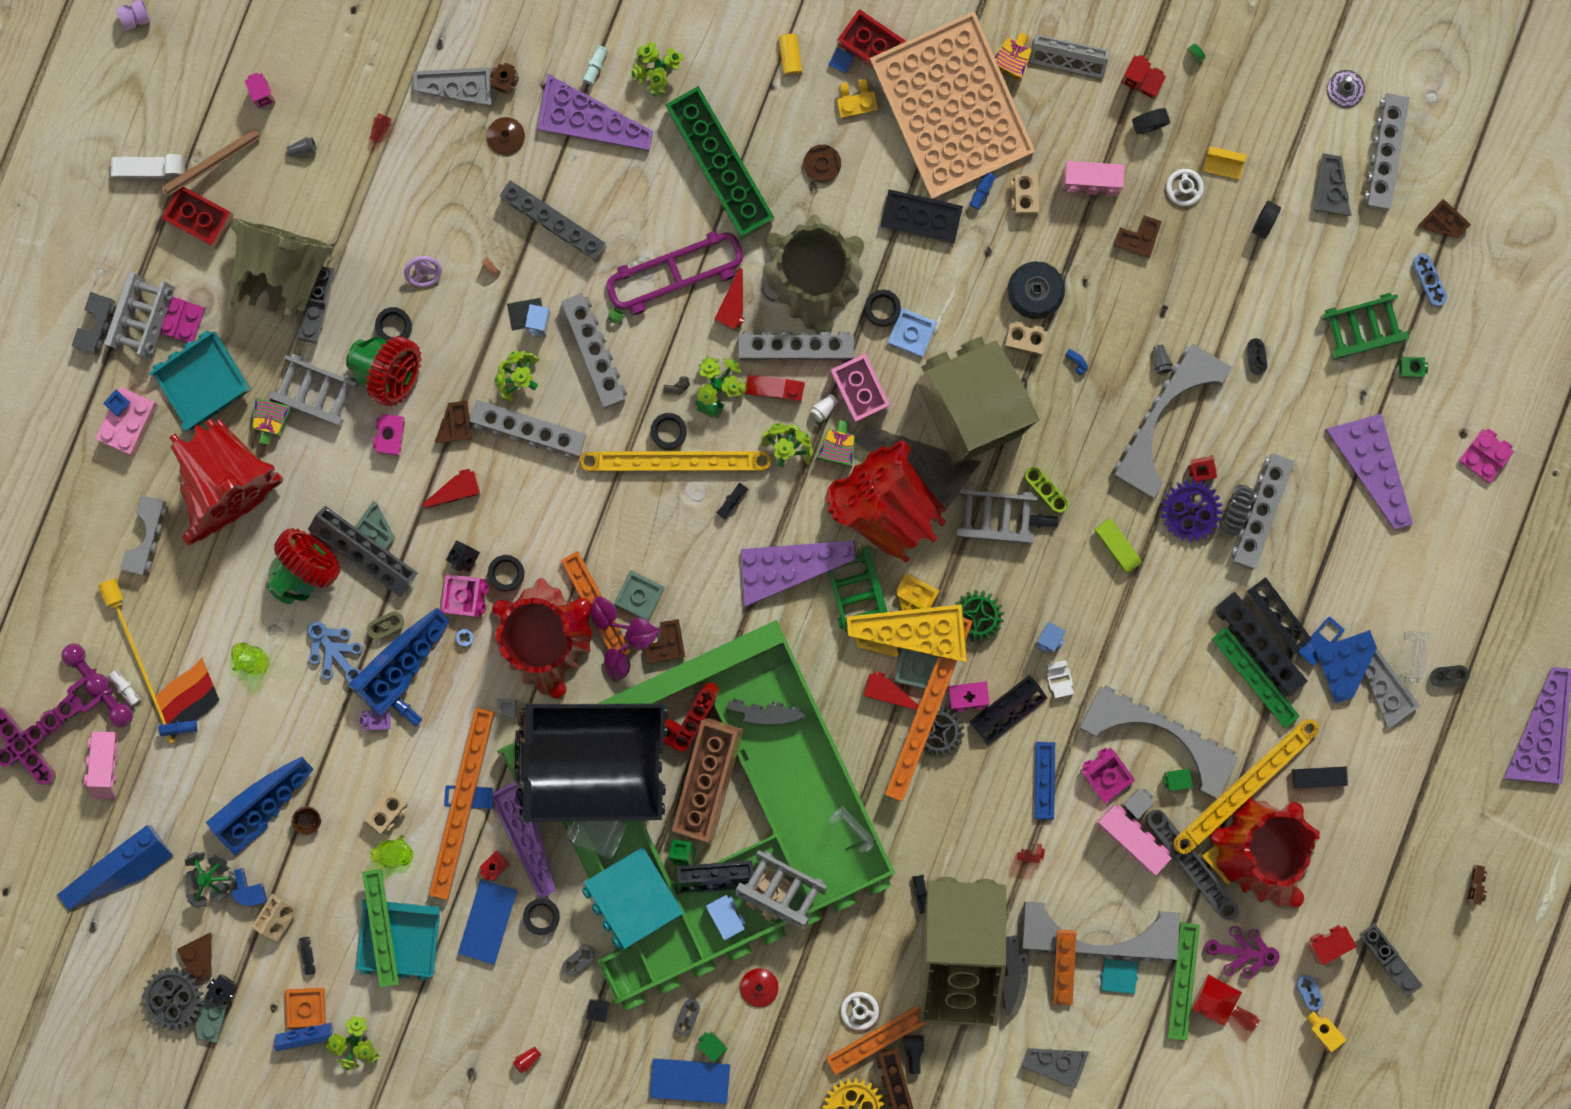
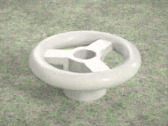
(1185, 180)
(850, 1021)

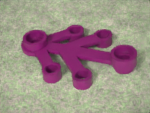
(1245, 952)

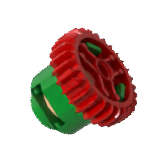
(385, 367)
(300, 566)

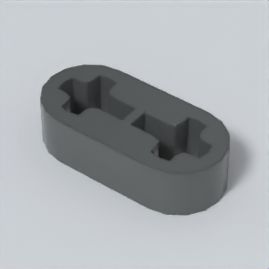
(575, 956)
(683, 1014)

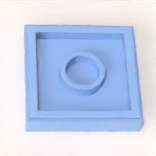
(912, 332)

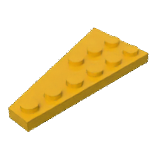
(925, 630)

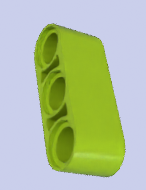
(1047, 499)
(1118, 545)

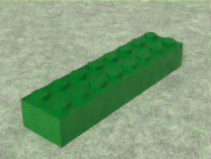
(719, 162)

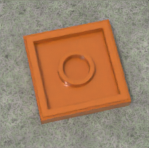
(305, 1007)

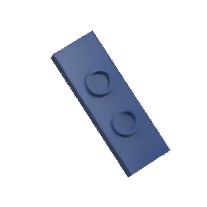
(303, 1037)

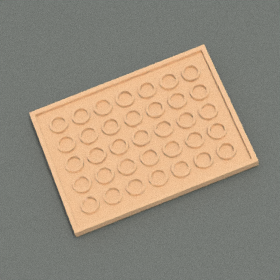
(952, 104)

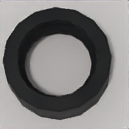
(1151, 121)
(1266, 219)
(393, 311)
(882, 322)
(668, 445)
(520, 575)
(541, 931)

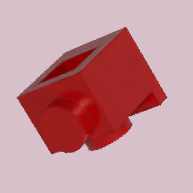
(1209, 471)
(500, 862)

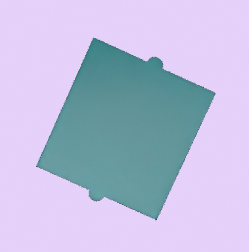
(1119, 976)

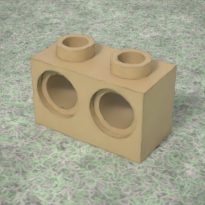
(1030, 194)
(1025, 344)
(382, 808)
(274, 917)

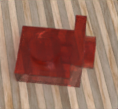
(1026, 855)

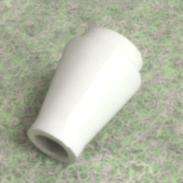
(822, 409)

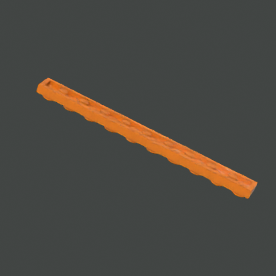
(922, 724)
(462, 803)

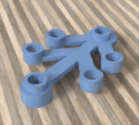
(332, 649)

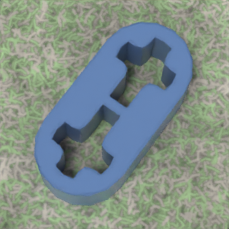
(1314, 991)

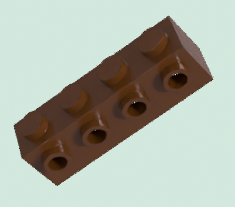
(894, 1079)

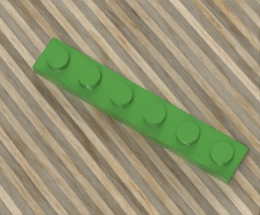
(380, 928)
(1183, 981)

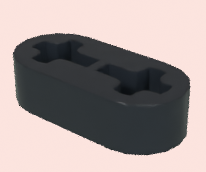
(1252, 357)

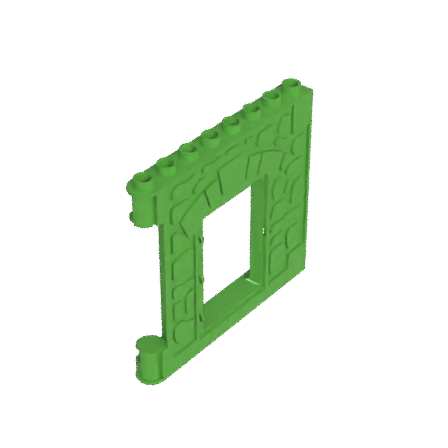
(798, 786)

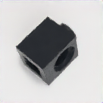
(597, 1010)

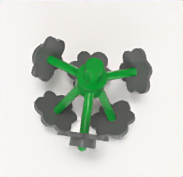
(199, 879)

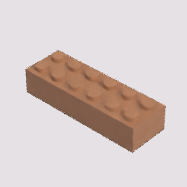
(707, 780)

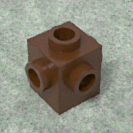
(504, 85)

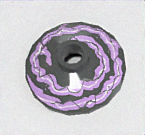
(1344, 97)

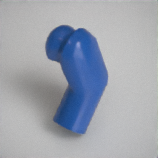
(1079, 360)

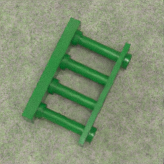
(1377, 340)
(869, 575)

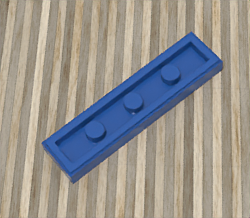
(1044, 780)

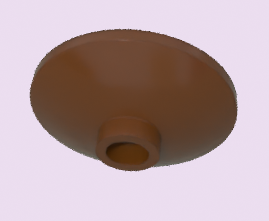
(507, 145)

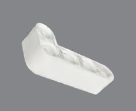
(148, 167)

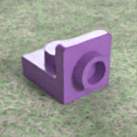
(372, 721)

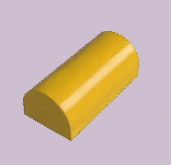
(790, 54)

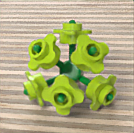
(658, 73)

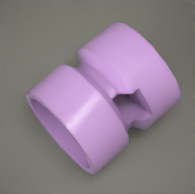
(133, 15)

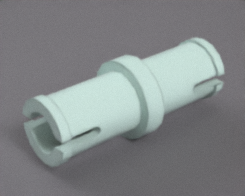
(595, 65)

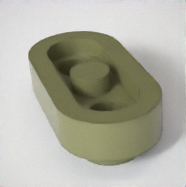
(385, 624)

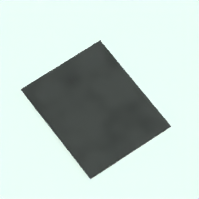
(518, 312)

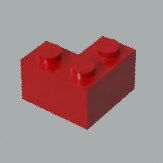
(1142, 77)
(1331, 946)

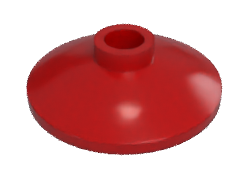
(751, 980)

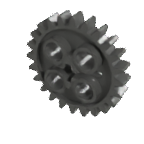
(186, 1009)

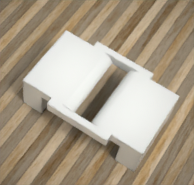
(1058, 670)

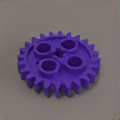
(1183, 494)

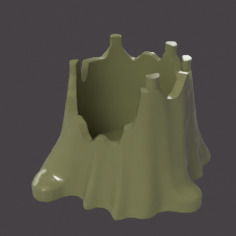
(275, 263)
(813, 271)

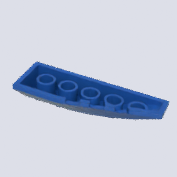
(394, 667)
(252, 809)
(119, 868)

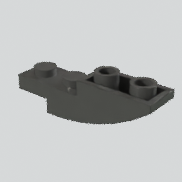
(316, 307)
(773, 715)
(1390, 960)
(1016, 981)

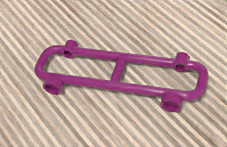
(637, 304)

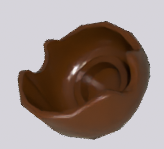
(306, 820)

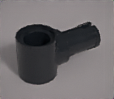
(914, 1048)

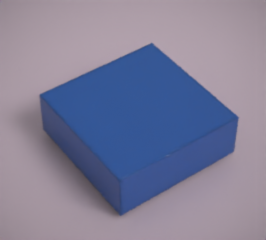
(841, 60)
(117, 403)

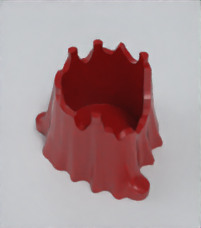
(219, 479)
(886, 502)
(543, 635)
(1267, 850)

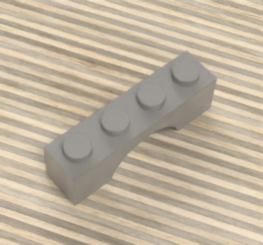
(138, 559)

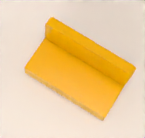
(1224, 162)

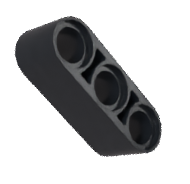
(1319, 777)

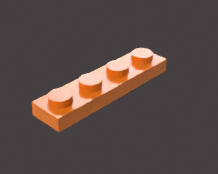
(1064, 967)

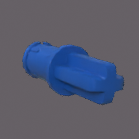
(982, 191)
(405, 710)
(177, 728)

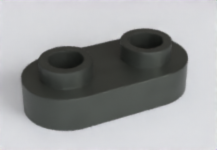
(1449, 675)

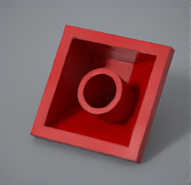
(1216, 1000)

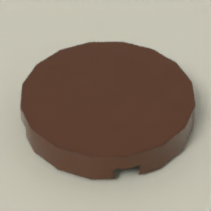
(822, 163)

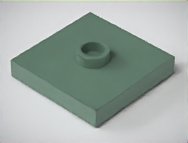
(639, 595)
(914, 668)

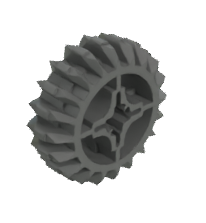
(1237, 509)
(946, 747)

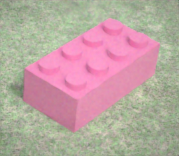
(1133, 839)

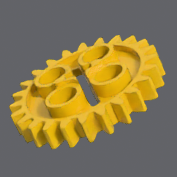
(838, 1097)

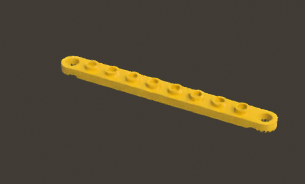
(675, 461)
(1246, 786)

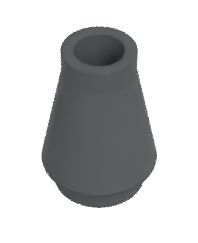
(302, 148)
(1161, 360)

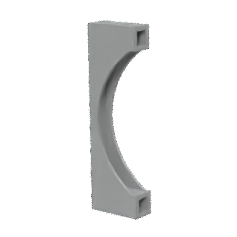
(1138, 465)
(1210, 760)
(1157, 941)

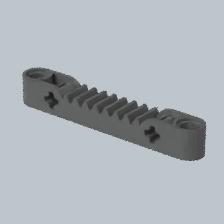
(1193, 866)

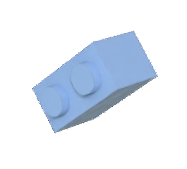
(537, 320)
(725, 917)

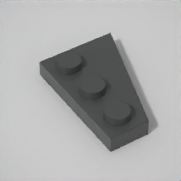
(1331, 187)
(1058, 1065)

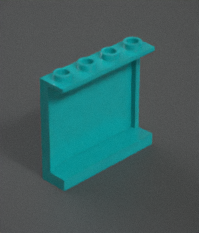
(200, 380)
(631, 899)
(414, 939)

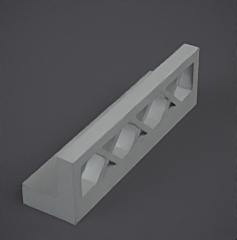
(1070, 52)

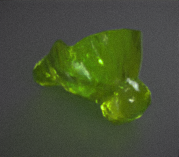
(250, 659)
(392, 853)

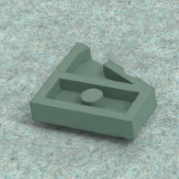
(375, 526)
(210, 1020)

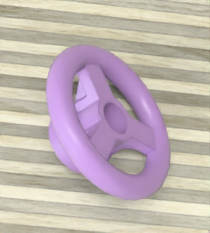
(423, 269)

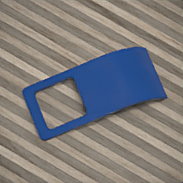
(1308, 650)
(482, 797)

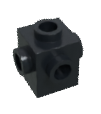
(462, 557)
(226, 985)

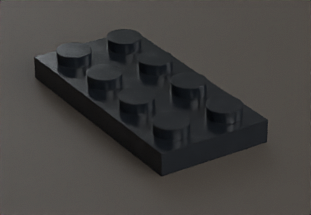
(921, 216)

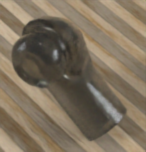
(679, 388)

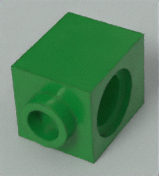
(1404, 367)
(1177, 779)
(682, 853)
(712, 1045)

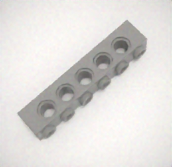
(1399, 105)
(571, 307)
(845, 352)
(483, 409)
(1283, 467)

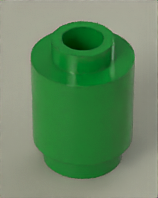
(711, 410)

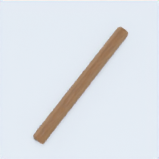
(211, 162)

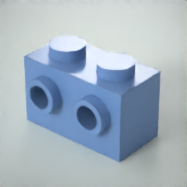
(1050, 638)

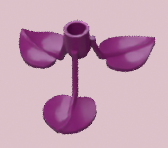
(639, 634)

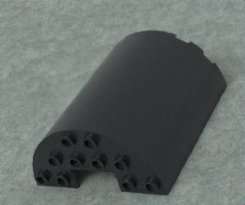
(590, 762)

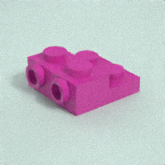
(182, 320)
(1486, 455)
(464, 596)
(1107, 774)

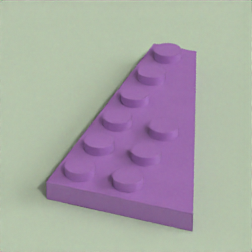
(581, 116)
(1372, 460)
(783, 567)
(1543, 742)
(525, 839)

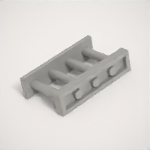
(125, 310)
(298, 402)
(985, 531)
(765, 900)

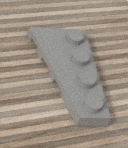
(459, 84)
(1389, 690)

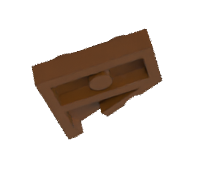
(1445, 221)
(198, 957)

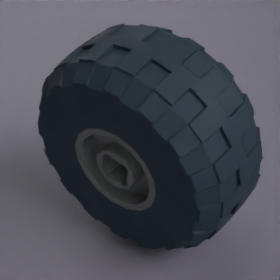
(1036, 290)

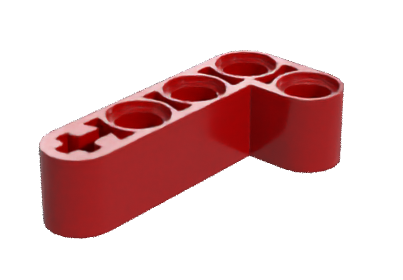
(694, 716)

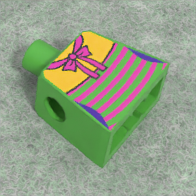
(270, 419)
(838, 445)

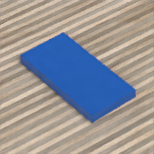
(487, 921)
(690, 1080)

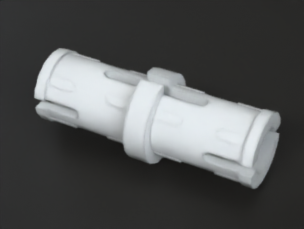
(124, 688)

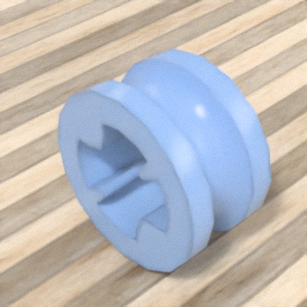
(463, 631)

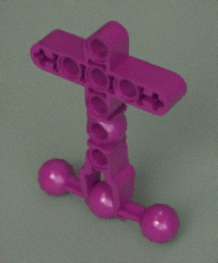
(96, 686)

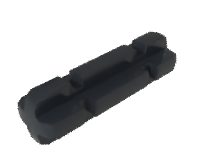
(307, 955)

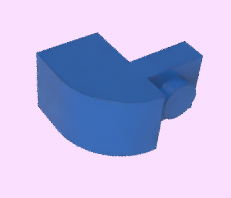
(247, 894)

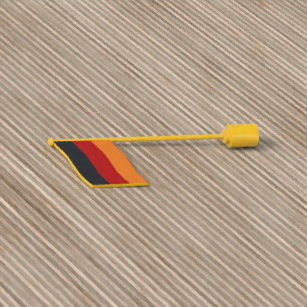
(182, 698)

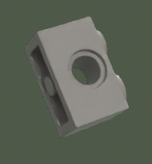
(1138, 803)

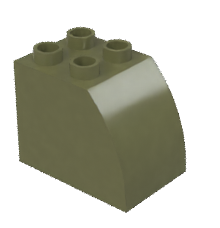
(976, 399)
(963, 952)

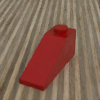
(731, 309)
(775, 388)
(458, 488)
(885, 690)

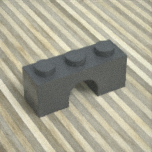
(91, 340)

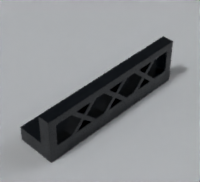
(1272, 617)
(1006, 707)
(712, 876)

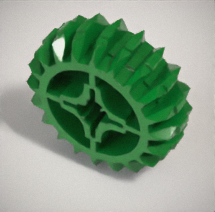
(981, 599)

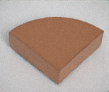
(490, 267)

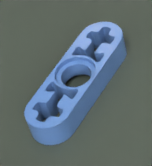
(1440, 291)

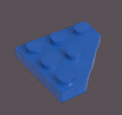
(1346, 663)

